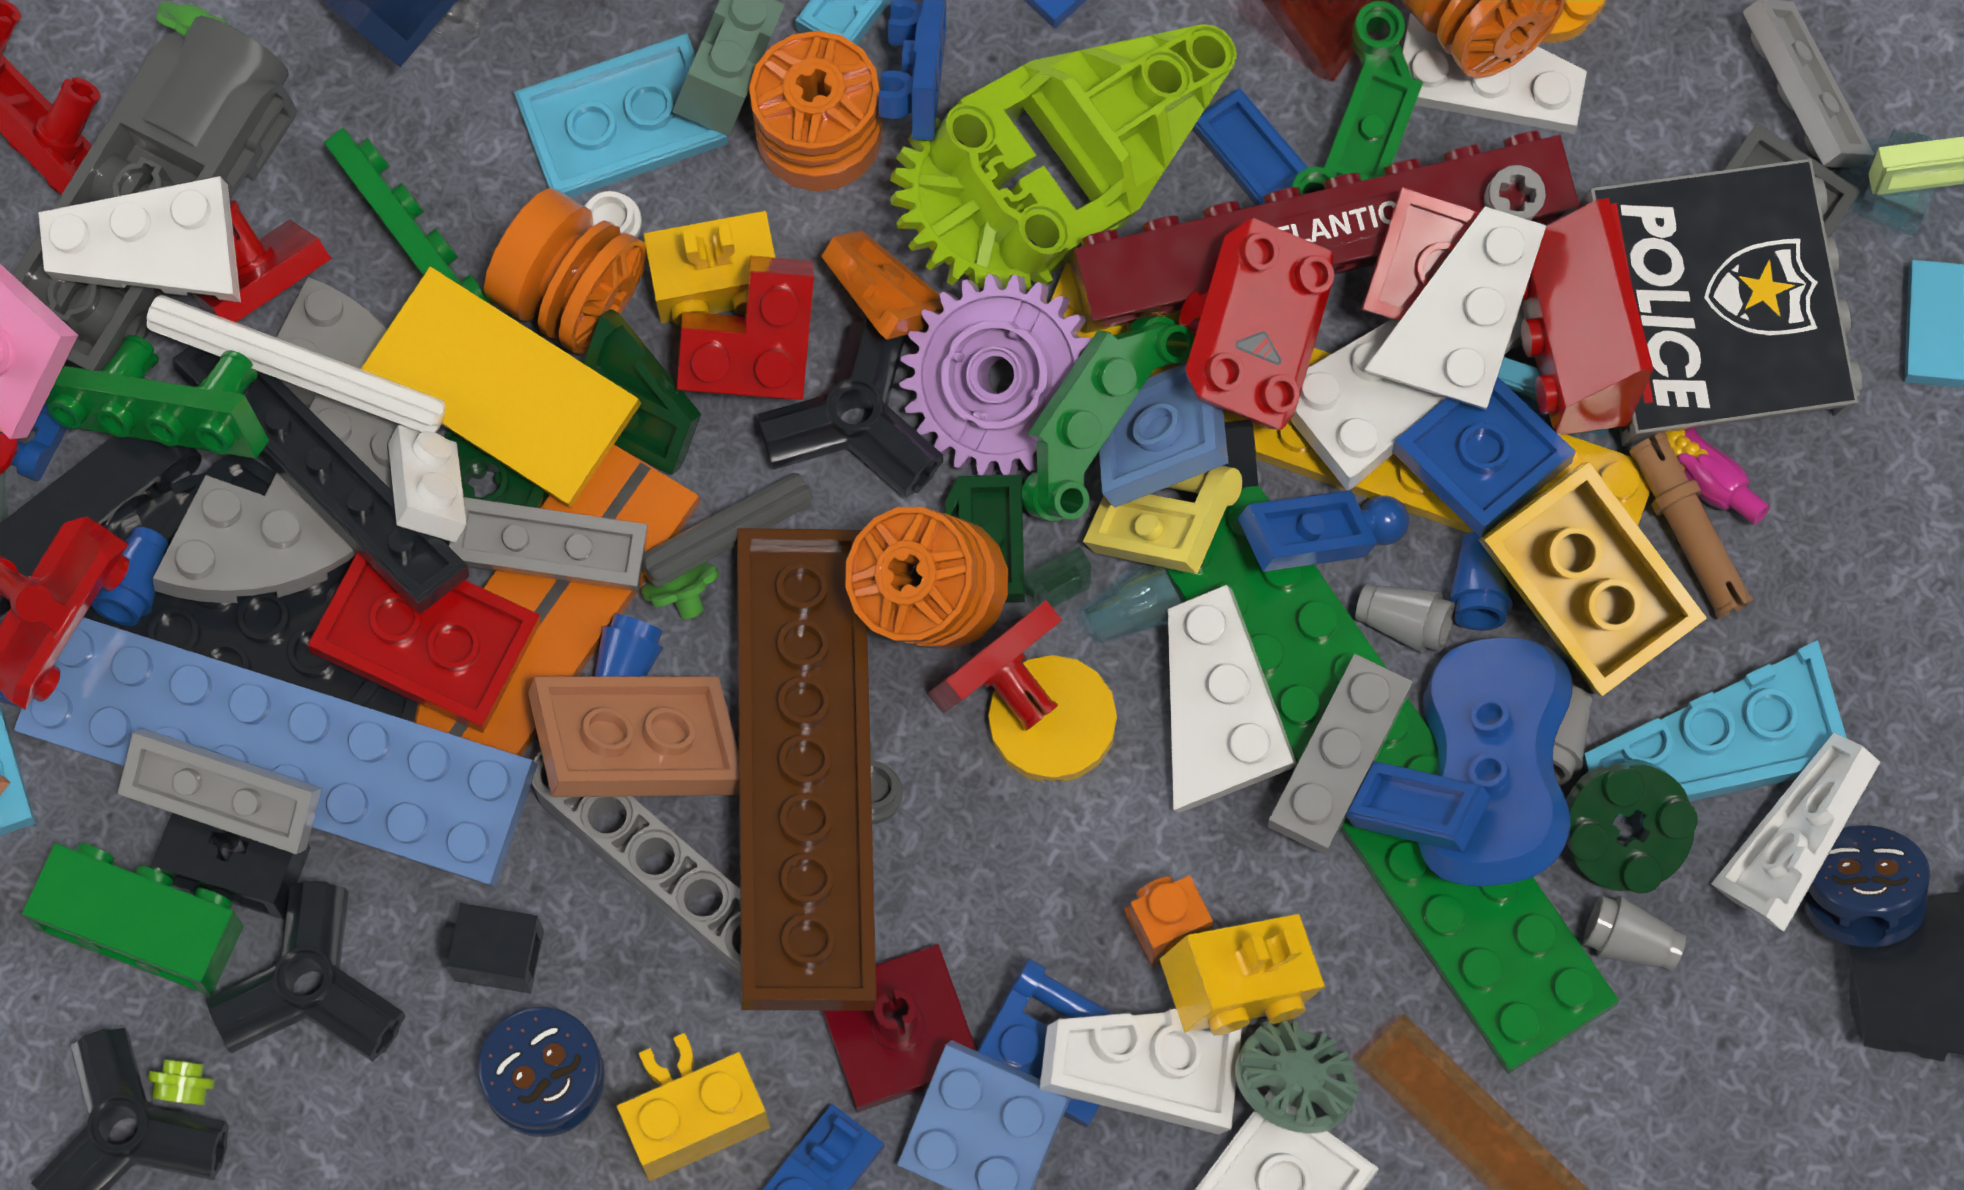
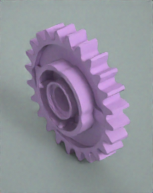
(957, 361)

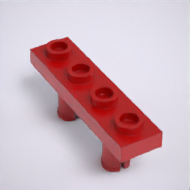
(33, 126)

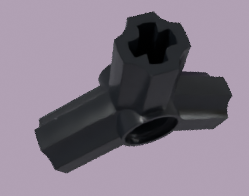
(882, 441)
(340, 1005)
(115, 1092)

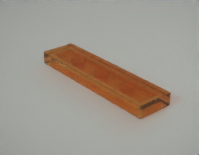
(1461, 1113)

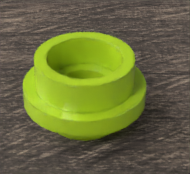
(180, 1082)

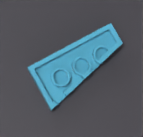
(1741, 735)

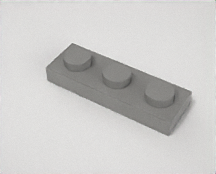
(1807, 84)
(552, 544)
(1340, 754)
(219, 791)

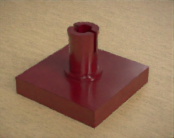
(902, 1040)

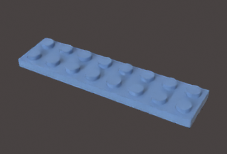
(378, 774)

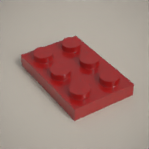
(446, 658)

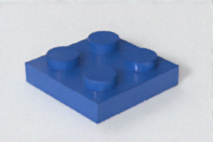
(1482, 458)

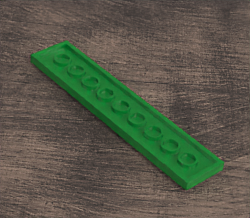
(1492, 945)

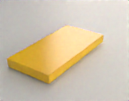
(504, 386)

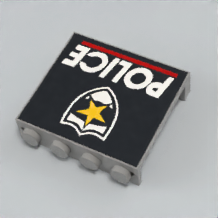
(1734, 297)

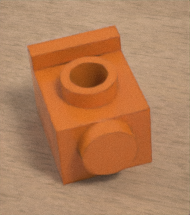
(1167, 914)

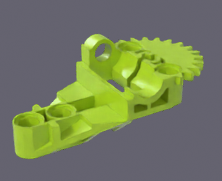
(1108, 116)

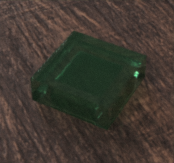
(1059, 579)

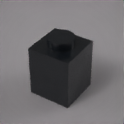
(493, 947)

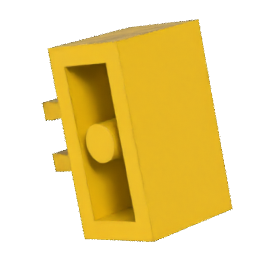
(706, 264)
(1242, 975)
(693, 1113)

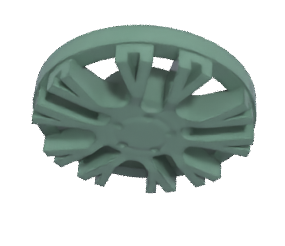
(1296, 1077)

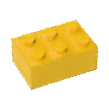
(1592, 579)

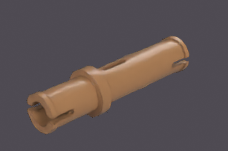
(1694, 531)

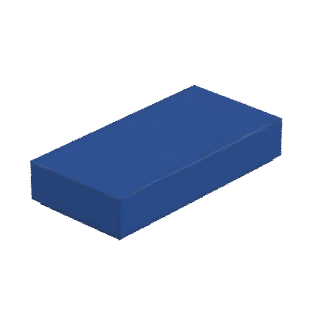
(1248, 146)
(1418, 806)

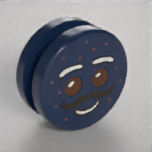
(1870, 888)
(541, 1071)

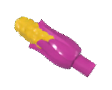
(1718, 475)

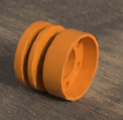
(1487, 33)
(816, 110)
(563, 268)
(960, 584)

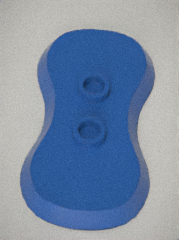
(1496, 726)

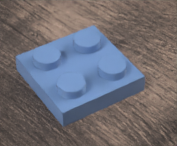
(1161, 440)
(982, 1125)

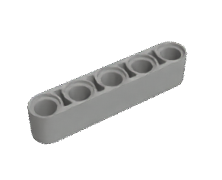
(635, 841)

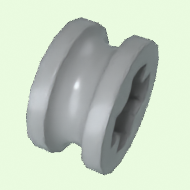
(1529, 184)

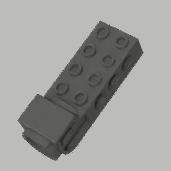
(190, 115)

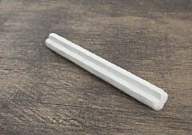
(297, 365)

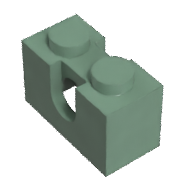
(726, 62)

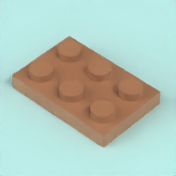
(635, 736)

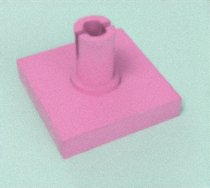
(31, 355)

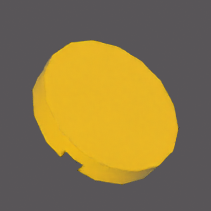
(1068, 738)

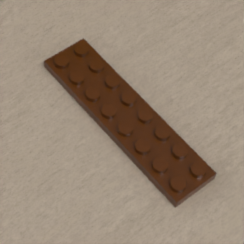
(803, 776)

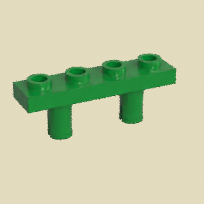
(128, 405)

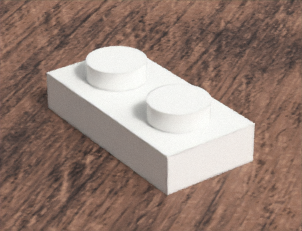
(427, 483)

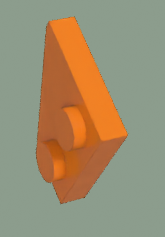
(881, 284)

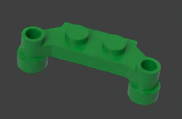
(1377, 106)
(1090, 408)

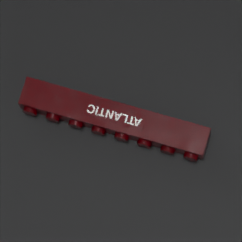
(1172, 259)

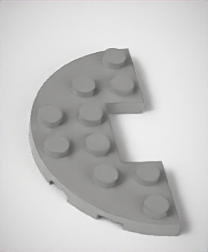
(278, 542)

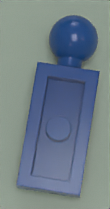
(1321, 528)

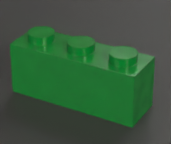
(134, 917)

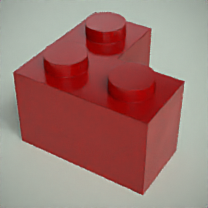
(755, 352)

